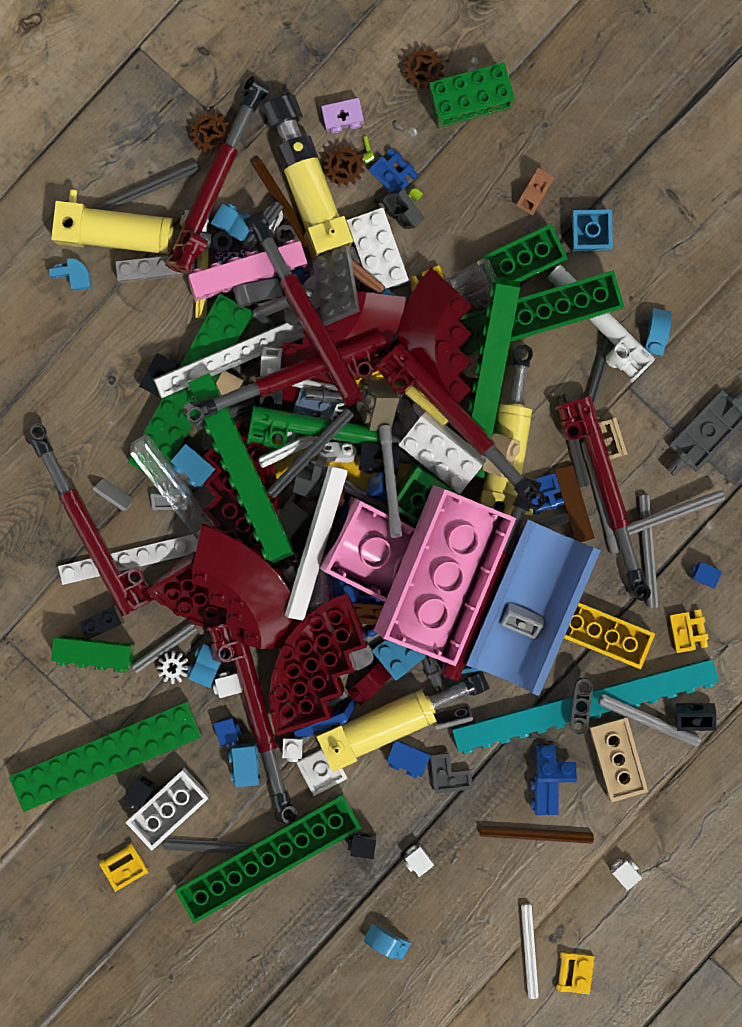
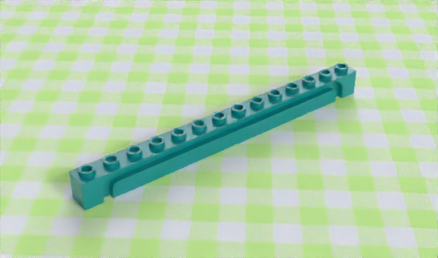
(557, 712)

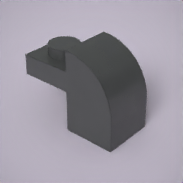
(310, 482)

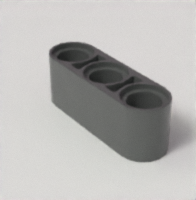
(258, 292)
(583, 715)

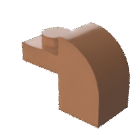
(535, 191)

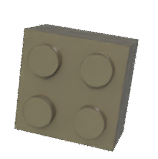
(378, 403)

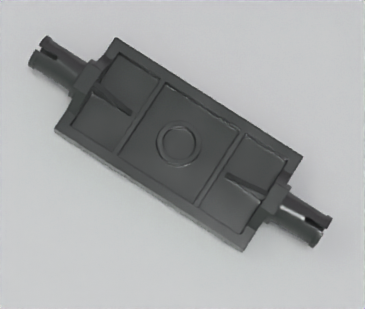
(707, 432)

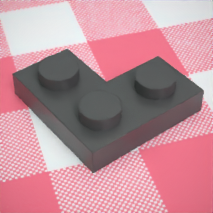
(448, 780)

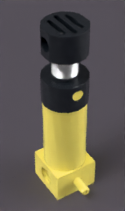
(306, 179)

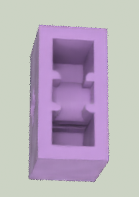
(350, 108)

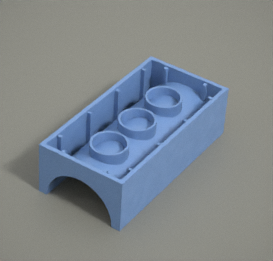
(545, 578)

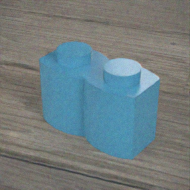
(231, 222)
(205, 668)

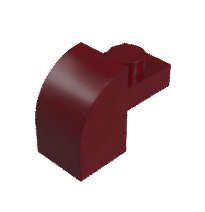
(369, 684)

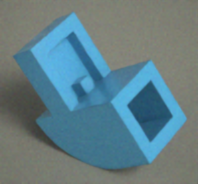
(78, 273)
(658, 331)
(386, 943)

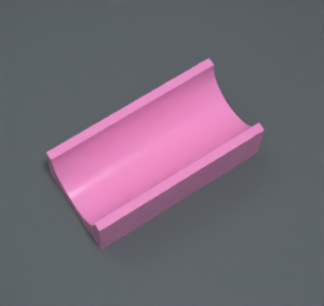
(366, 552)
(444, 575)

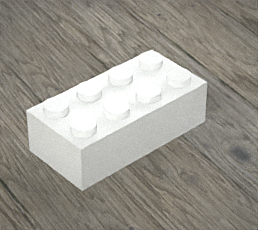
(378, 248)
(443, 452)
(168, 809)

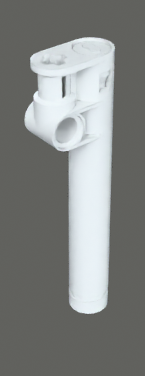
(628, 352)

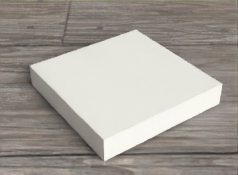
(318, 772)

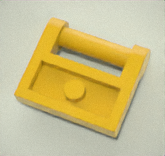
(127, 872)
(581, 973)

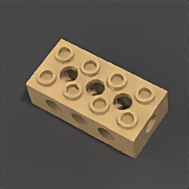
(630, 763)

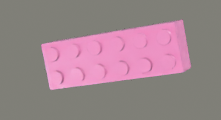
(240, 271)

